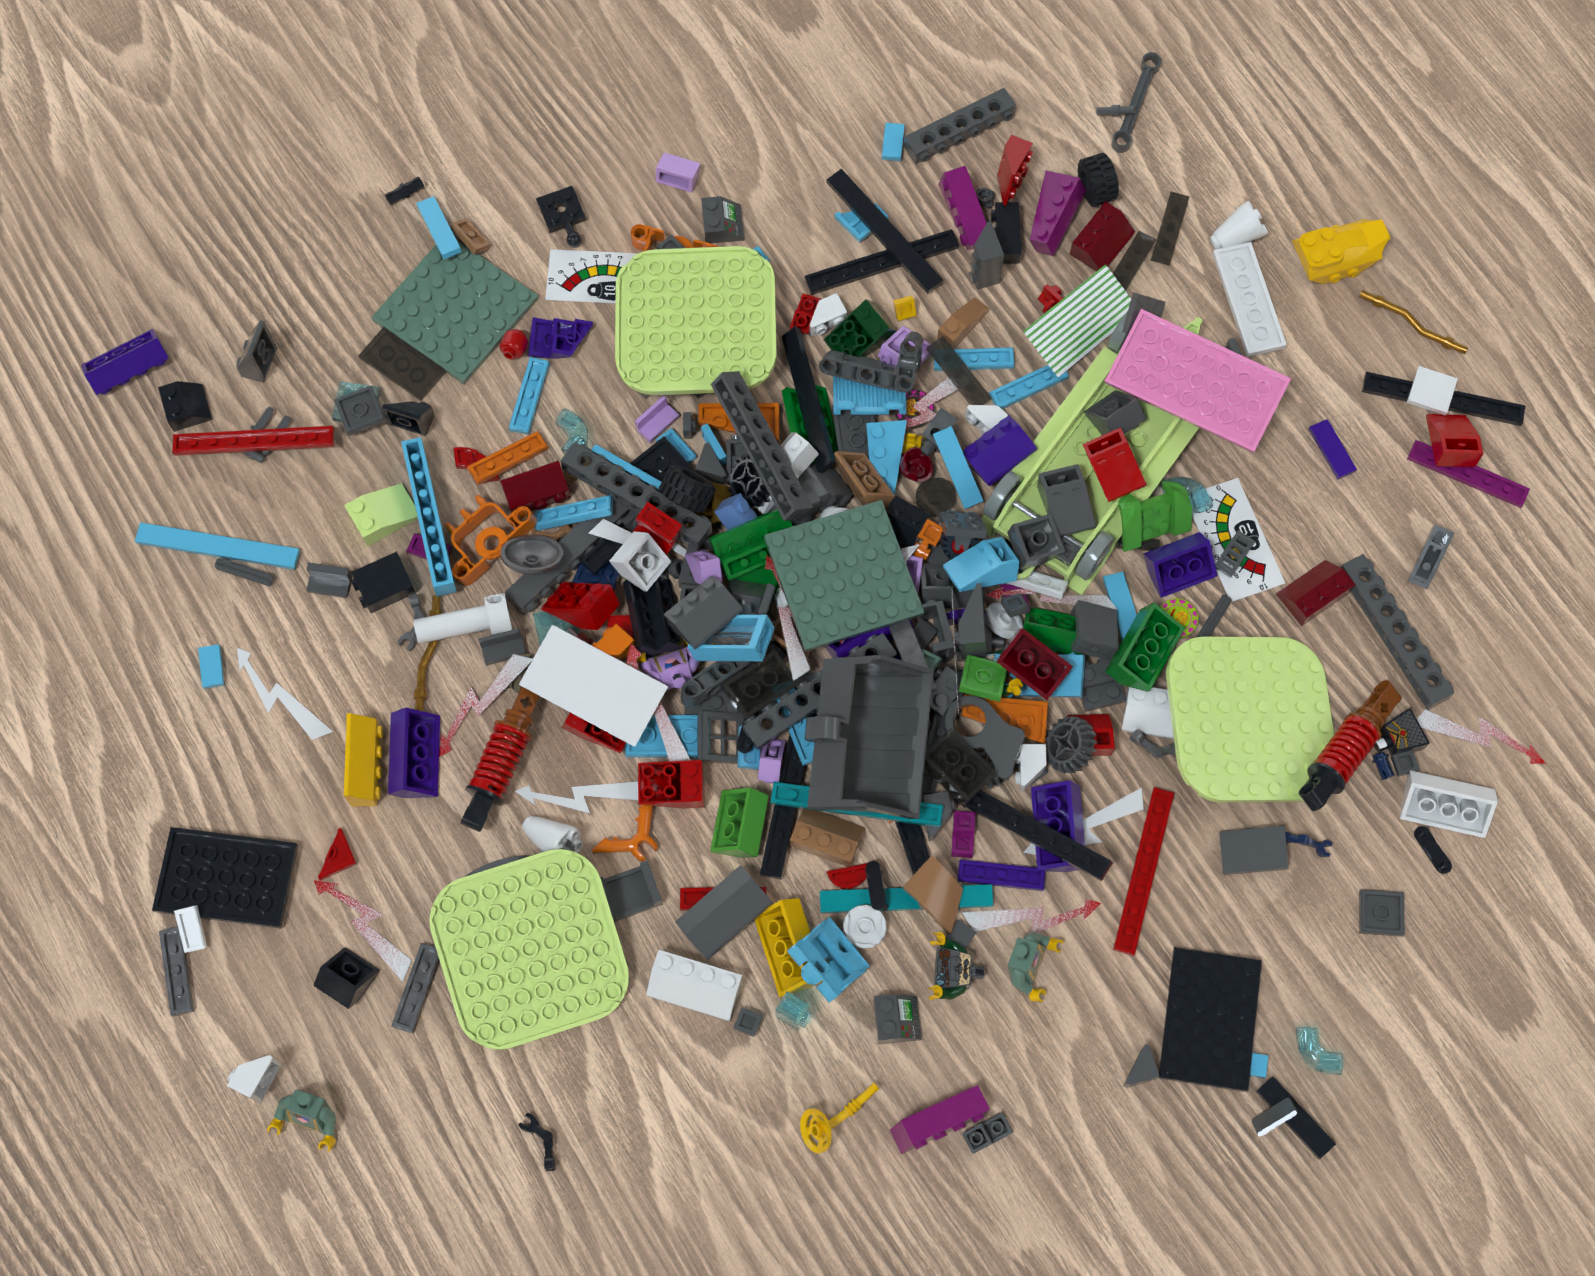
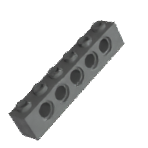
(964, 117)

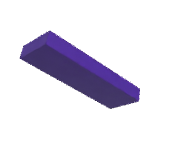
(1332, 449)

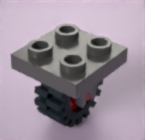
(960, 531)

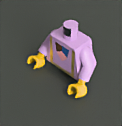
(671, 667)

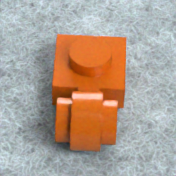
(930, 535)

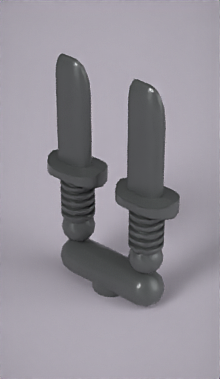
(254, 455)

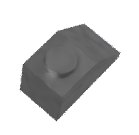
(948, 805)

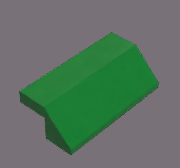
(795, 417)
(744, 546)

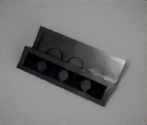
(647, 611)

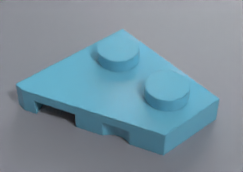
(854, 224)

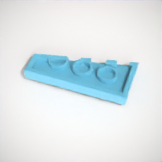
(885, 449)

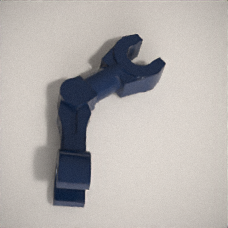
(1305, 840)

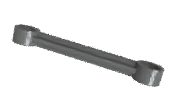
(1137, 99)

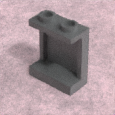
(1095, 630)
(631, 892)

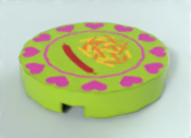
(1183, 613)

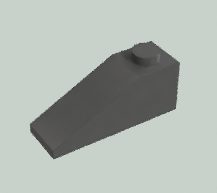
(1431, 555)

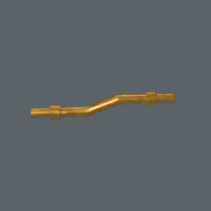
(1447, 342)
(420, 692)

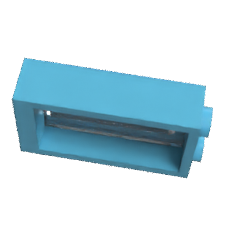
(739, 640)

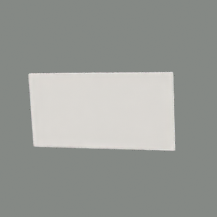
(593, 685)

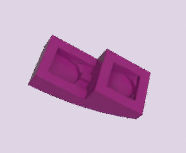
(963, 834)

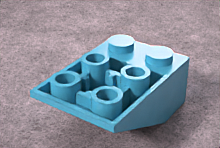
(985, 563)

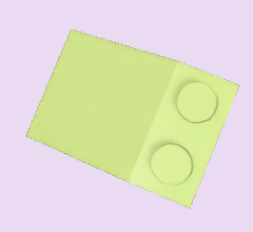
(381, 512)

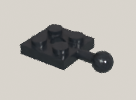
(558, 220)

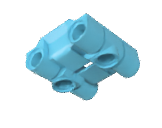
(844, 960)

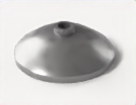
(531, 554)

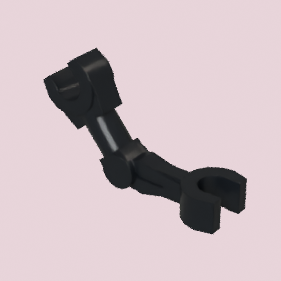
(533, 1127)

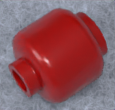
(513, 344)

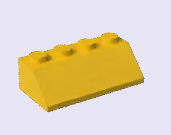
(362, 760)
(779, 930)

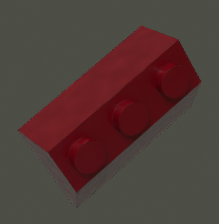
(1102, 238)
(536, 488)
(1316, 591)
(1033, 663)

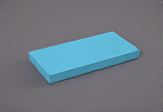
(651, 743)

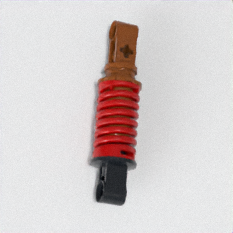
(1348, 747)
(499, 760)

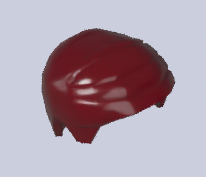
(916, 465)

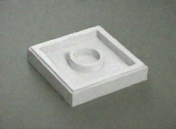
(1432, 390)

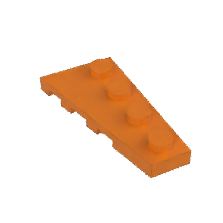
(717, 418)
(1023, 714)

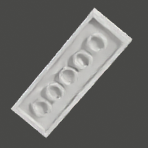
(1249, 299)

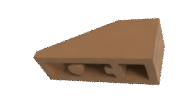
(962, 322)

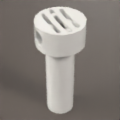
(491, 616)

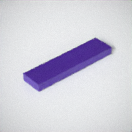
(1000, 875)

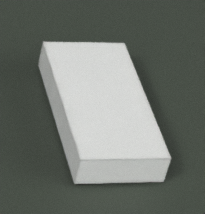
(190, 929)

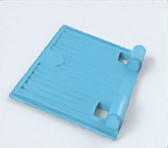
(865, 399)

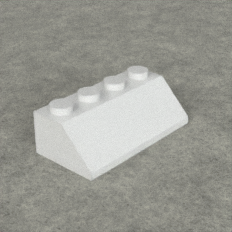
(1148, 712)
(1448, 804)
(694, 985)

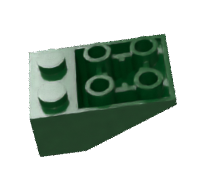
(861, 331)

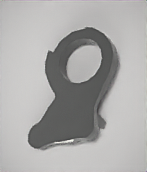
(997, 737)

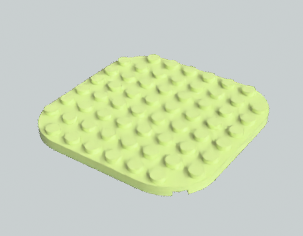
(694, 316)
(1247, 716)
(529, 949)

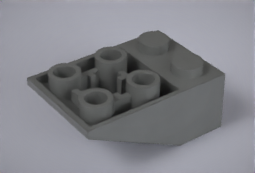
(1067, 499)

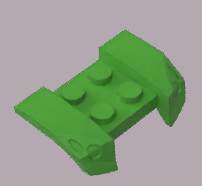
(1155, 515)

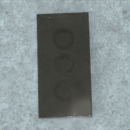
(402, 364)

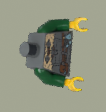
(952, 969)

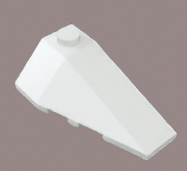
(799, 455)

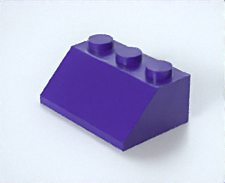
(999, 450)
(1181, 564)

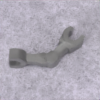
(411, 636)
(1139, 739)

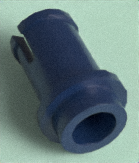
(1383, 765)

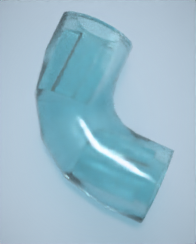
(574, 427)
(1197, 493)
(1314, 1055)

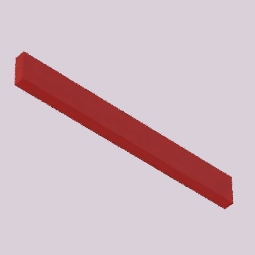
(253, 440)
(1143, 871)

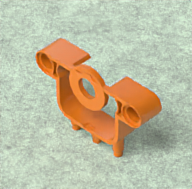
(652, 234)
(471, 522)

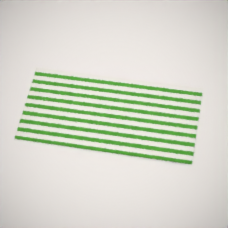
(1079, 321)

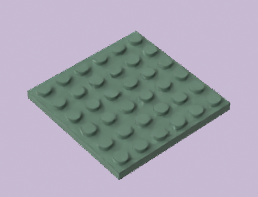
(455, 310)
(843, 575)

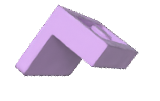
(656, 420)

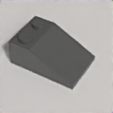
(257, 354)
(971, 633)

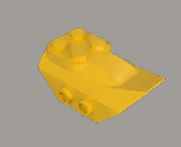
(1341, 250)

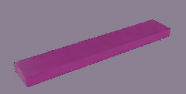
(1472, 476)

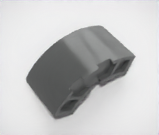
(822, 490)

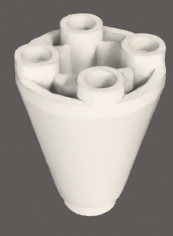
(1239, 228)
(551, 834)

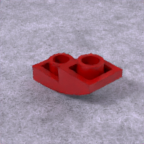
(804, 313)

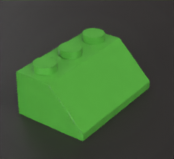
(739, 823)

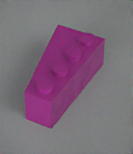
(963, 205)
(1055, 210)
(940, 1119)

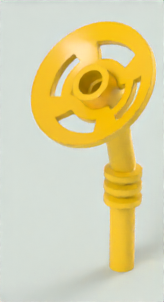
(824, 1127)

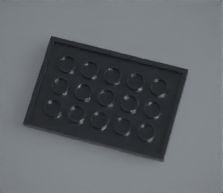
(226, 877)
(1210, 1019)

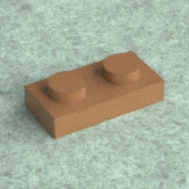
(470, 236)

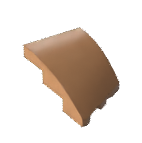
(936, 892)

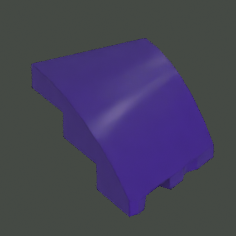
(556, 337)

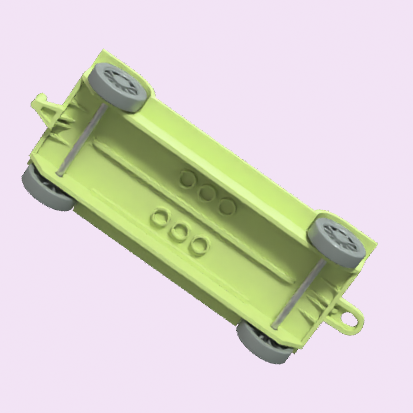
(1153, 443)

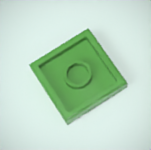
(982, 678)

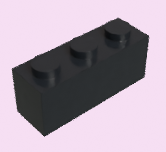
(1007, 229)

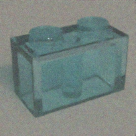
(793, 1011)

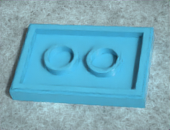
(1070, 686)

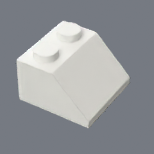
(640, 560)
(254, 1077)

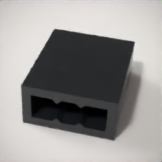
(382, 582)

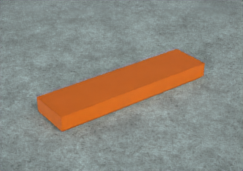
(507, 458)

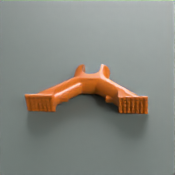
(631, 845)

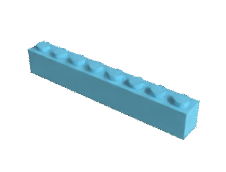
(428, 517)

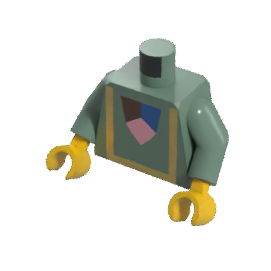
(1026, 961)
(307, 1112)

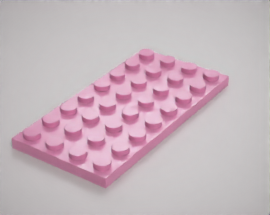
(1197, 380)

